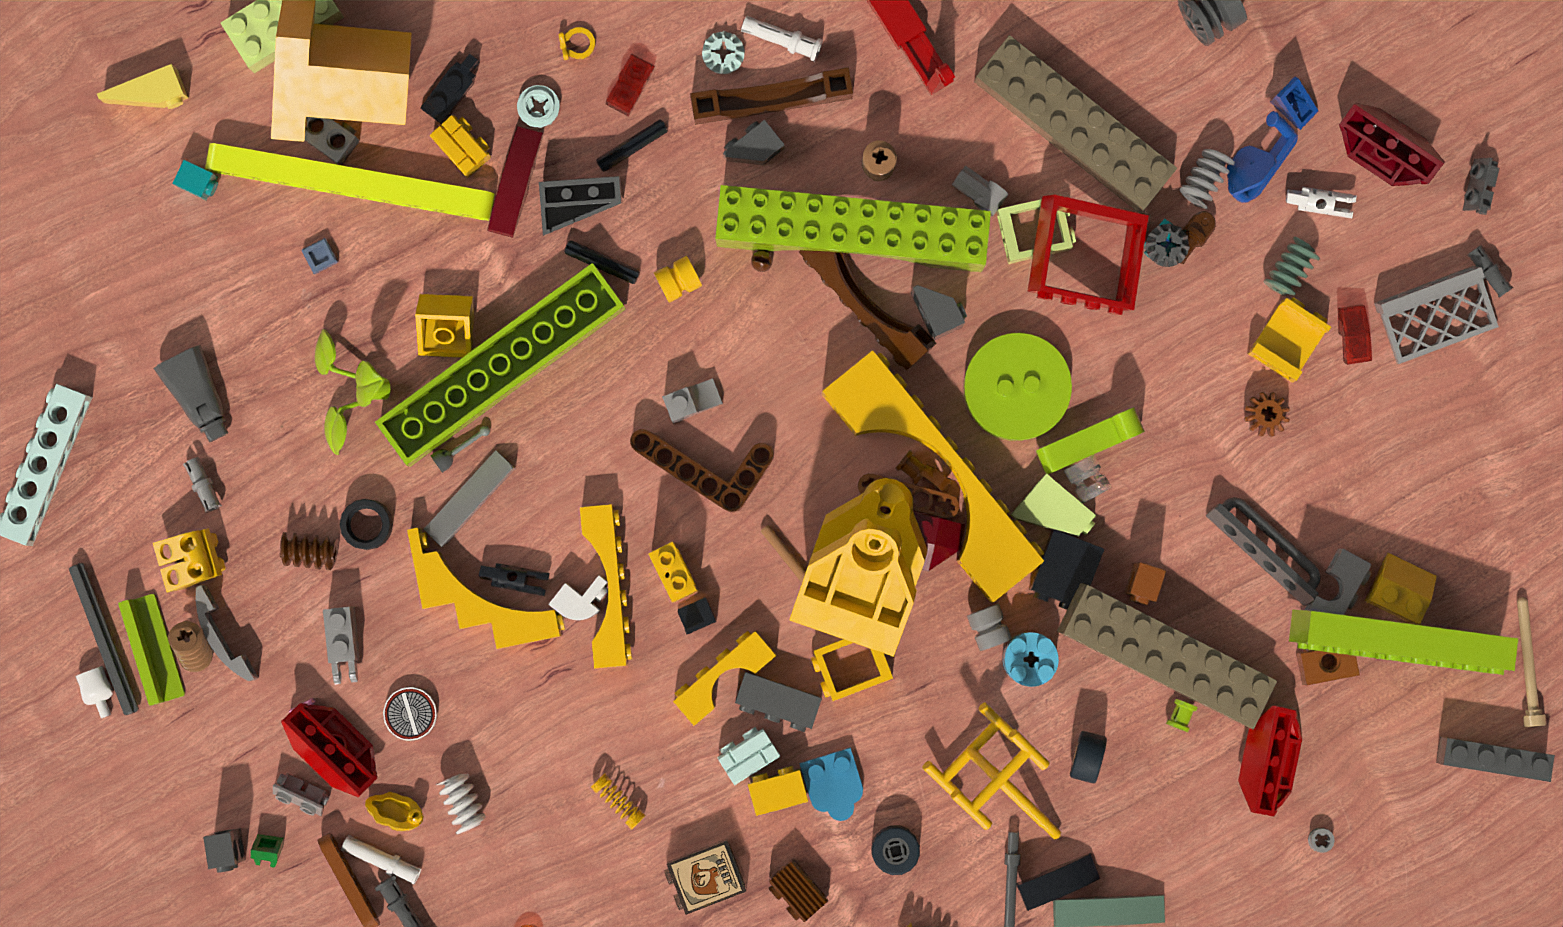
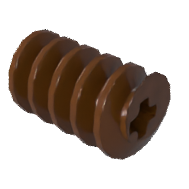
(308, 551)

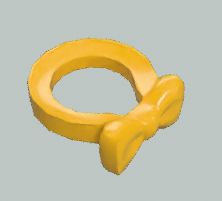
(569, 53)

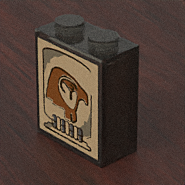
(705, 877)

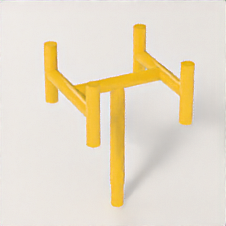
(999, 779)

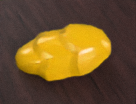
(394, 811)

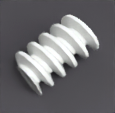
(462, 802)

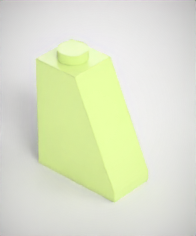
(1054, 508)

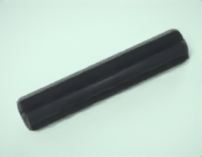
(632, 145)
(602, 261)

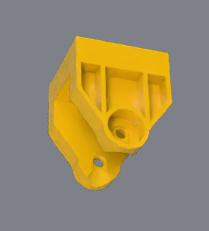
(864, 569)

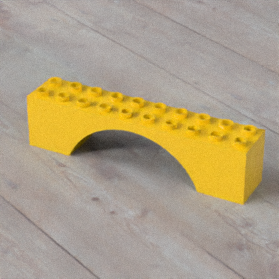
(994, 546)

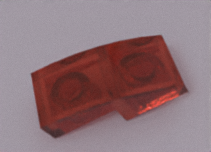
(630, 85)
(1355, 334)

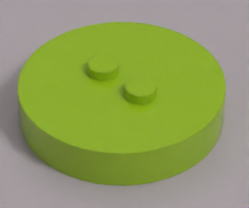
(1017, 386)

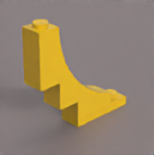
(442, 587)

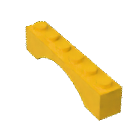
(599, 529)

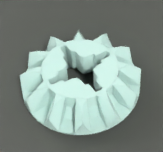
(732, 60)
(541, 94)

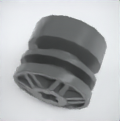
(1208, 16)

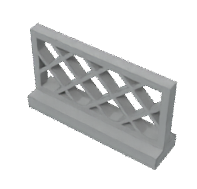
(1436, 291)

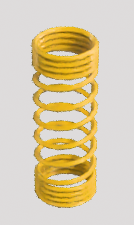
(633, 820)

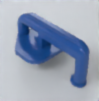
(1255, 166)

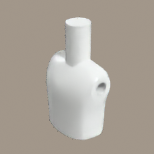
(95, 689)

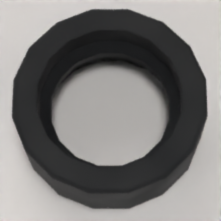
(345, 524)

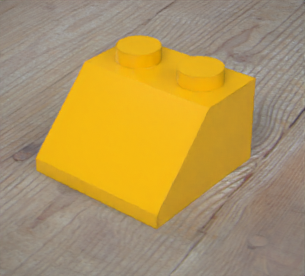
(444, 325)
(1402, 589)

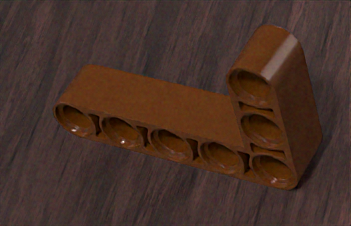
(701, 473)

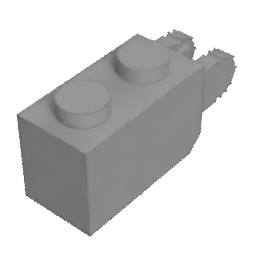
(341, 641)

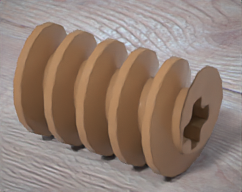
(881, 171)
(190, 646)

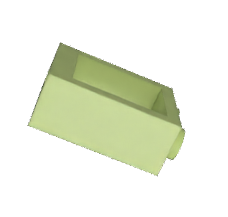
(1008, 234)

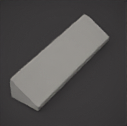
(469, 498)

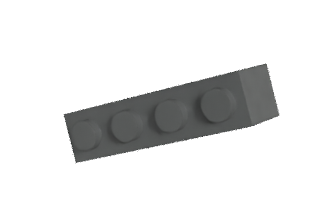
(1495, 759)

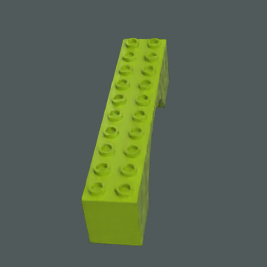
(880, 228)

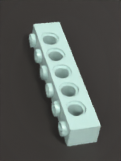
(56, 456)

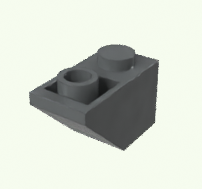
(755, 147)

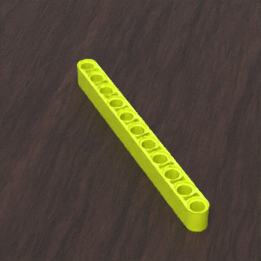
(349, 181)

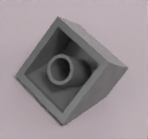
(938, 311)

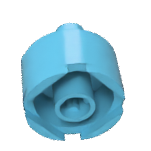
(1041, 670)

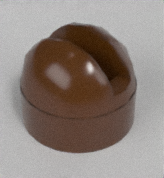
(760, 266)

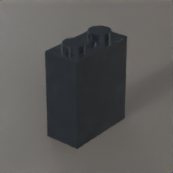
(1065, 566)

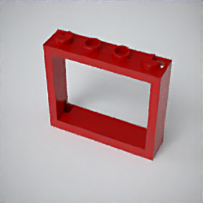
(1131, 259)

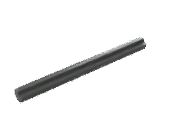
(103, 639)

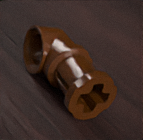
(917, 470)

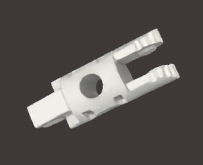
(1309, 196)

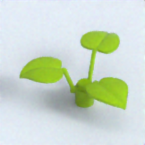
(369, 387)

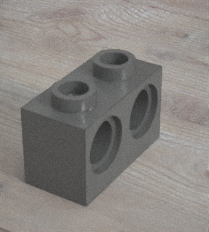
(324, 139)
(224, 850)

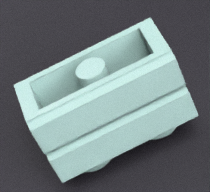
(747, 756)

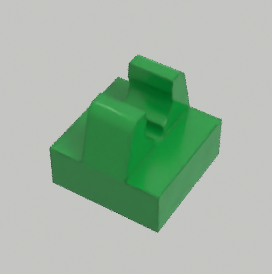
(267, 849)

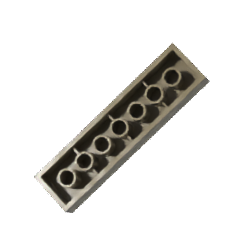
(1075, 124)
(1166, 655)

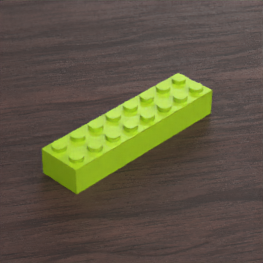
(1403, 642)

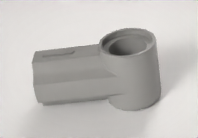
(985, 194)

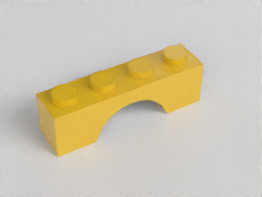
(697, 700)

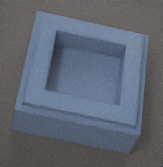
(319, 256)

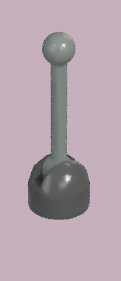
(444, 458)

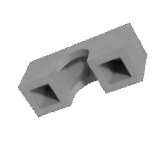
(1350, 573)

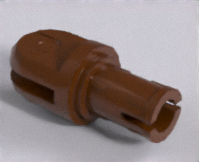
(1199, 230)

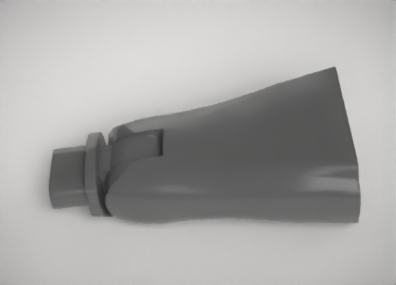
(192, 386)

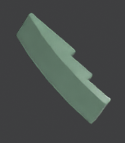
(1108, 911)

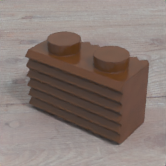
(797, 890)

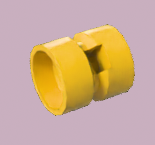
(677, 279)

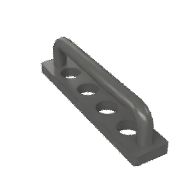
(1222, 517)

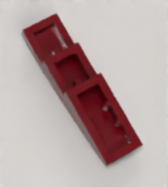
(515, 182)

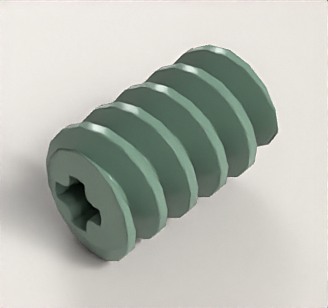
(1291, 267)

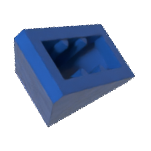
(1295, 103)

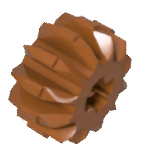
(1274, 409)

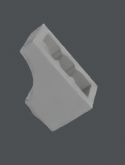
(692, 400)

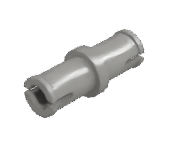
(202, 484)

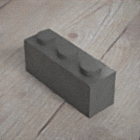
(778, 701)

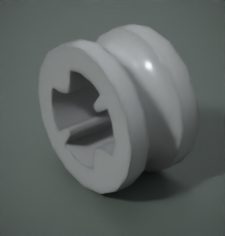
(1320, 848)

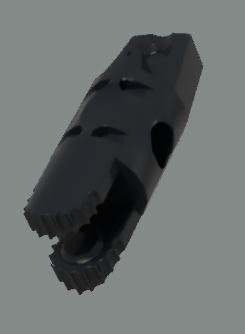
(501, 574)

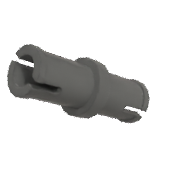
(1490, 270)

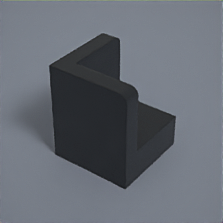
(696, 615)

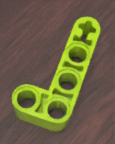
(1090, 441)

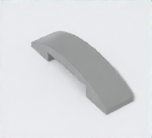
(205, 605)

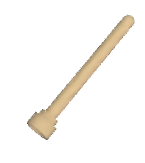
(1533, 715)

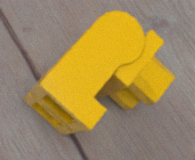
(198, 558)

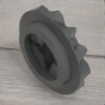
(1157, 252)

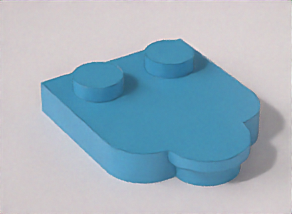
(833, 783)

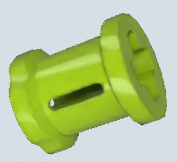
(1181, 715)

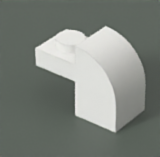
(577, 606)

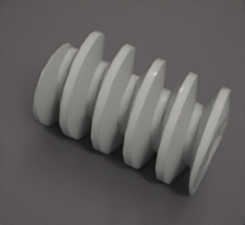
(1204, 177)

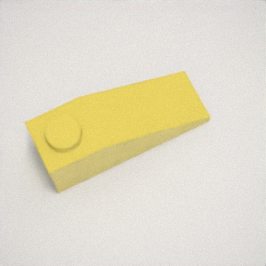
(155, 89)

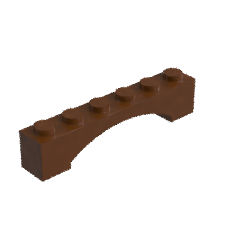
(749, 101)
(903, 341)

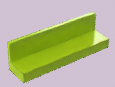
(151, 649)

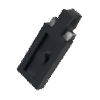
(451, 90)

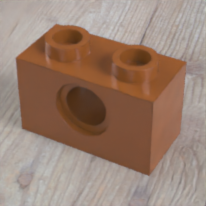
(1144, 583)
(1313, 672)

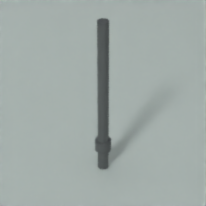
(1012, 860)

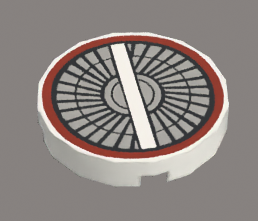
(410, 713)

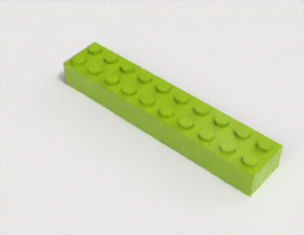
(500, 365)

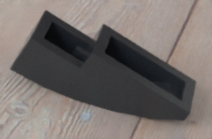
(1058, 881)

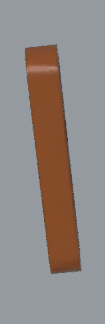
(915, 489)
(348, 881)

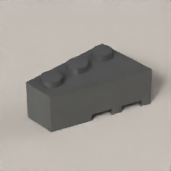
(576, 199)

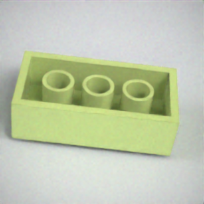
(256, 25)

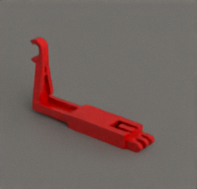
(909, 34)

